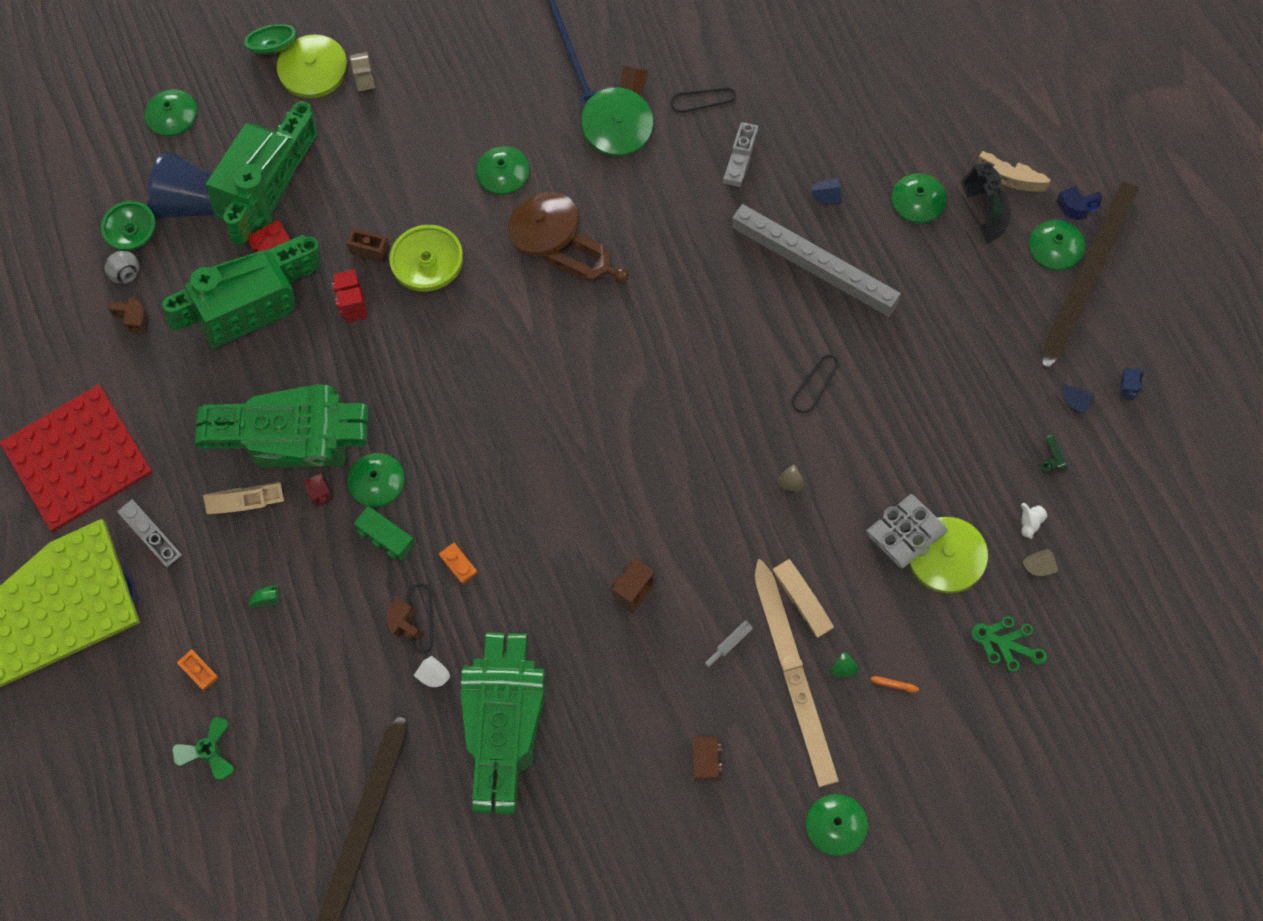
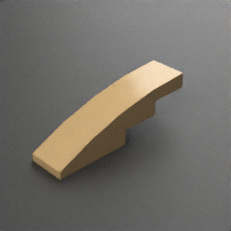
(803, 598)

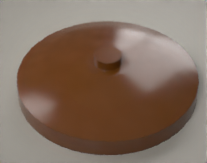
(543, 224)

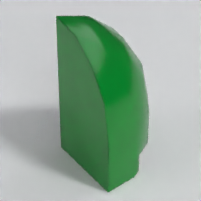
(264, 597)
(844, 667)

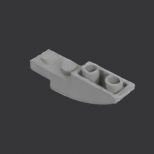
(741, 154)
(149, 533)

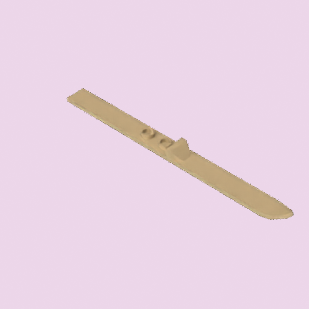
(794, 676)

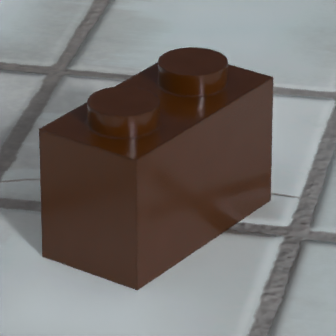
(368, 245)
(706, 759)

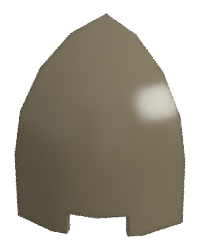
(791, 480)
(1041, 563)

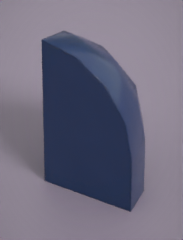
(827, 191)
(1077, 398)

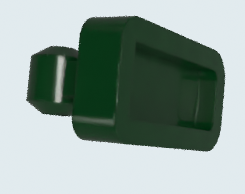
(1057, 461)

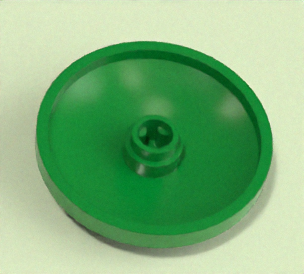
(616, 122)

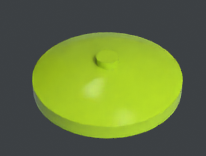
(312, 66)
(426, 258)
(953, 560)

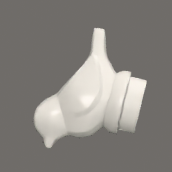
(1032, 519)

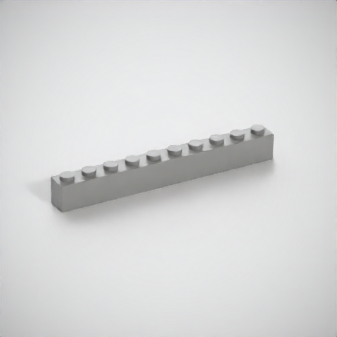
(816, 260)

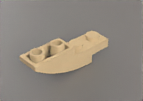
(1018, 178)
(243, 499)

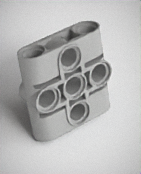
(905, 547)

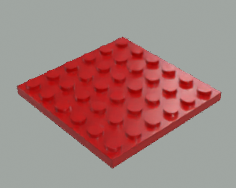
(76, 458)

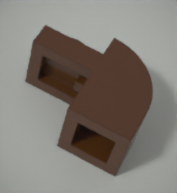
(133, 313)
(399, 618)

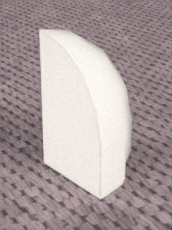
(432, 673)

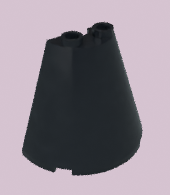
(986, 180)

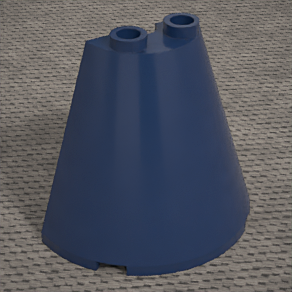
(178, 188)

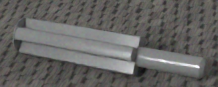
(731, 641)

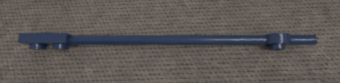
(586, 92)

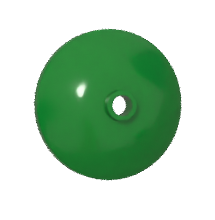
(270, 39)
(173, 119)
(502, 178)
(919, 206)
(124, 218)
(1053, 253)
(378, 490)
(829, 837)

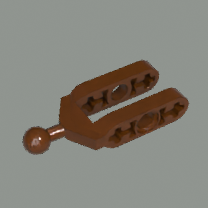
(581, 270)

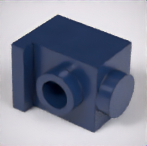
(1131, 383)

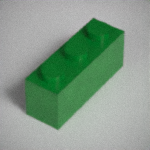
(384, 534)

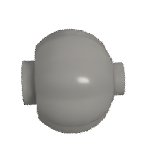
(122, 267)

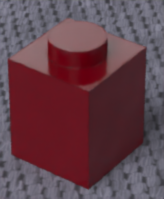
(318, 490)

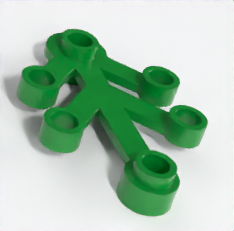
(1006, 642)

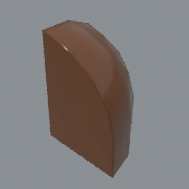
(633, 79)

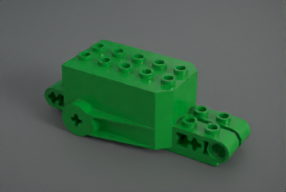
(258, 171)
(242, 292)
(286, 427)
(501, 717)

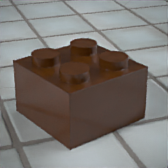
(633, 585)

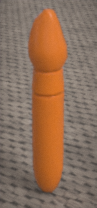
(894, 684)

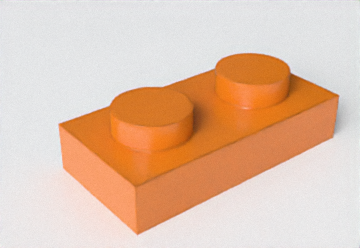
(458, 563)
(197, 670)

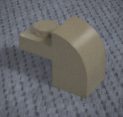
(362, 71)

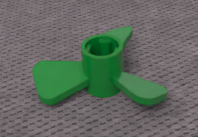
(186, 753)

